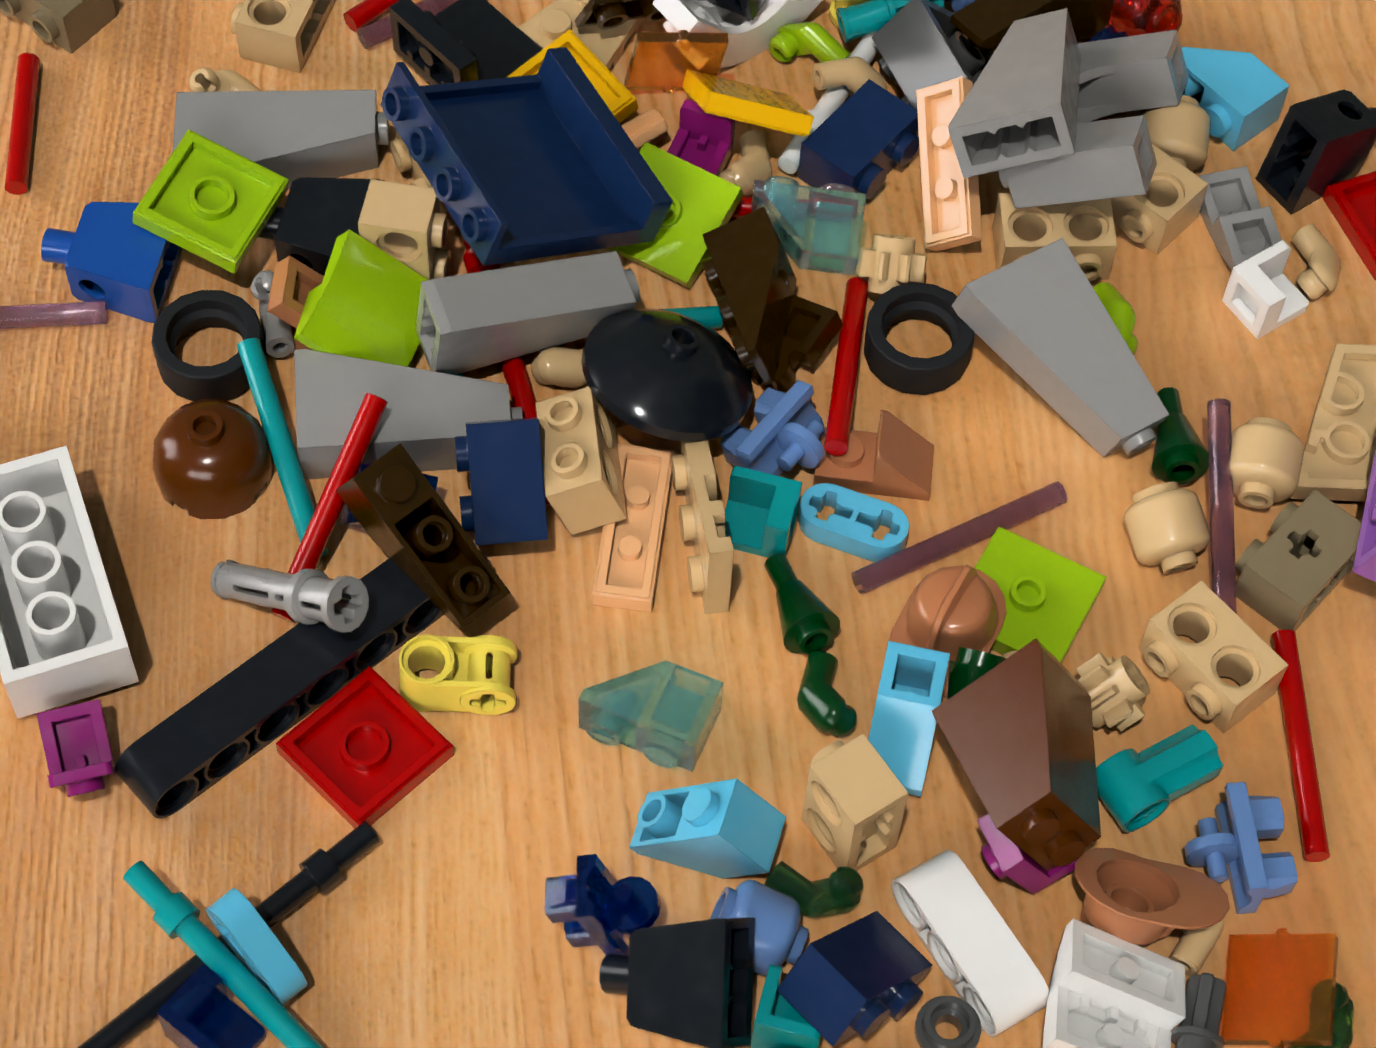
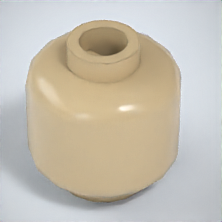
(1181, 131)
(1265, 462)
(1167, 527)

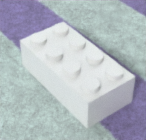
(55, 599)

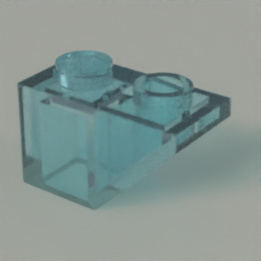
(814, 224)
(655, 711)

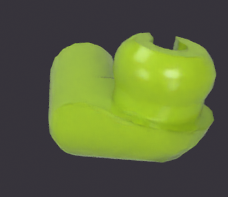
(805, 39)
(1119, 311)

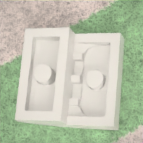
(1111, 993)

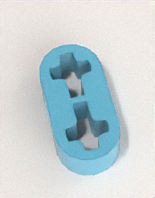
(853, 522)
(256, 945)

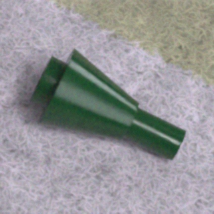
(1178, 449)
(804, 618)

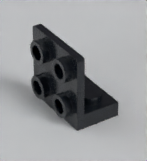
(460, 42)

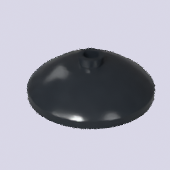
(667, 374)

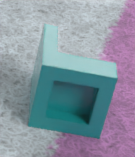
(761, 511)
(778, 1022)

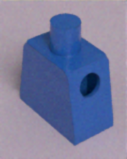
(114, 260)

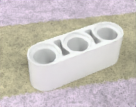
(970, 942)

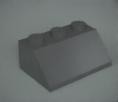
(926, 49)

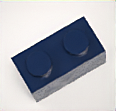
(861, 141)
(504, 481)
(855, 979)

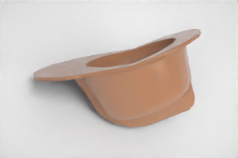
(952, 611)
(1145, 897)

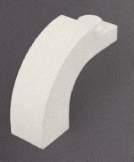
(745, 35)

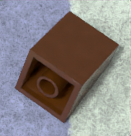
(1029, 753)

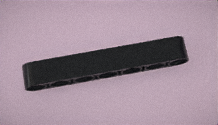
(270, 695)

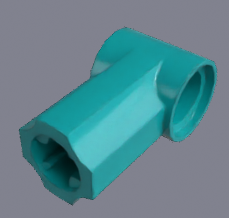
(1144, 783)

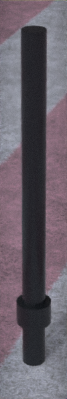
(318, 873)

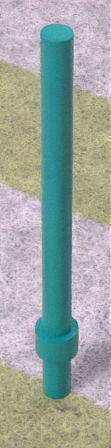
(179, 917)

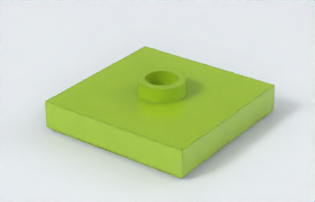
(210, 201)
(698, 206)
(1042, 593)

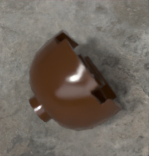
(212, 459)

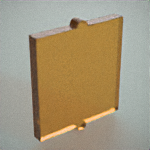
(663, 57)
(1280, 989)

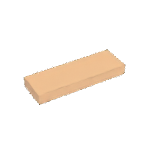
(948, 199)
(633, 546)

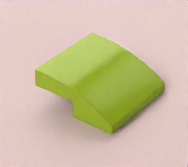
(363, 305)

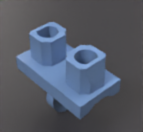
(784, 435)
(1233, 848)

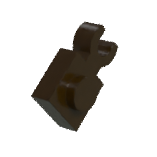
(805, 339)

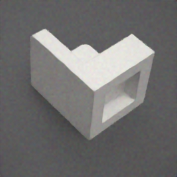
(1262, 293)

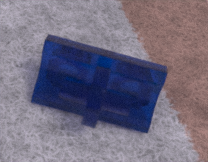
(599, 907)

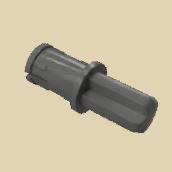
(1204, 1012)

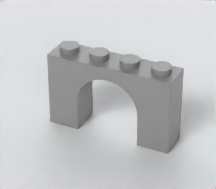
(1112, 154)

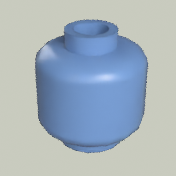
(777, 922)

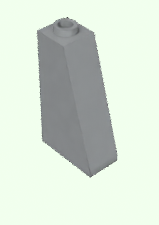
(1022, 100)
(290, 130)
(519, 309)
(1065, 346)
(421, 411)

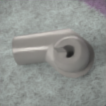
(276, 332)

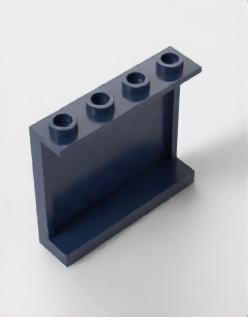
(528, 161)

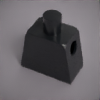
(1317, 147)
(314, 218)
(688, 980)

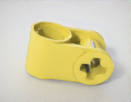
(462, 674)

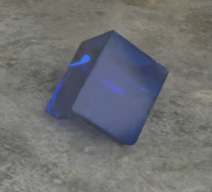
(206, 1017)

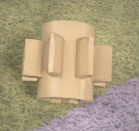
(890, 263)
(1114, 690)

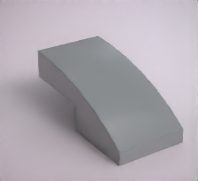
(1235, 216)

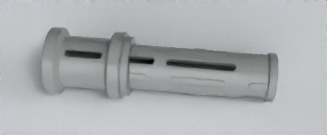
(305, 595)

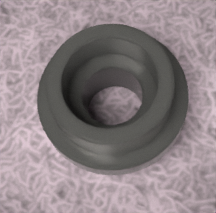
(947, 1010)

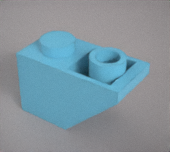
(1235, 92)
(902, 714)
(710, 829)

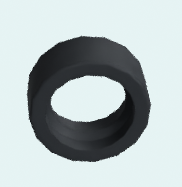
(194, 313)
(909, 373)

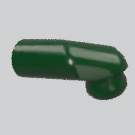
(820, 700)

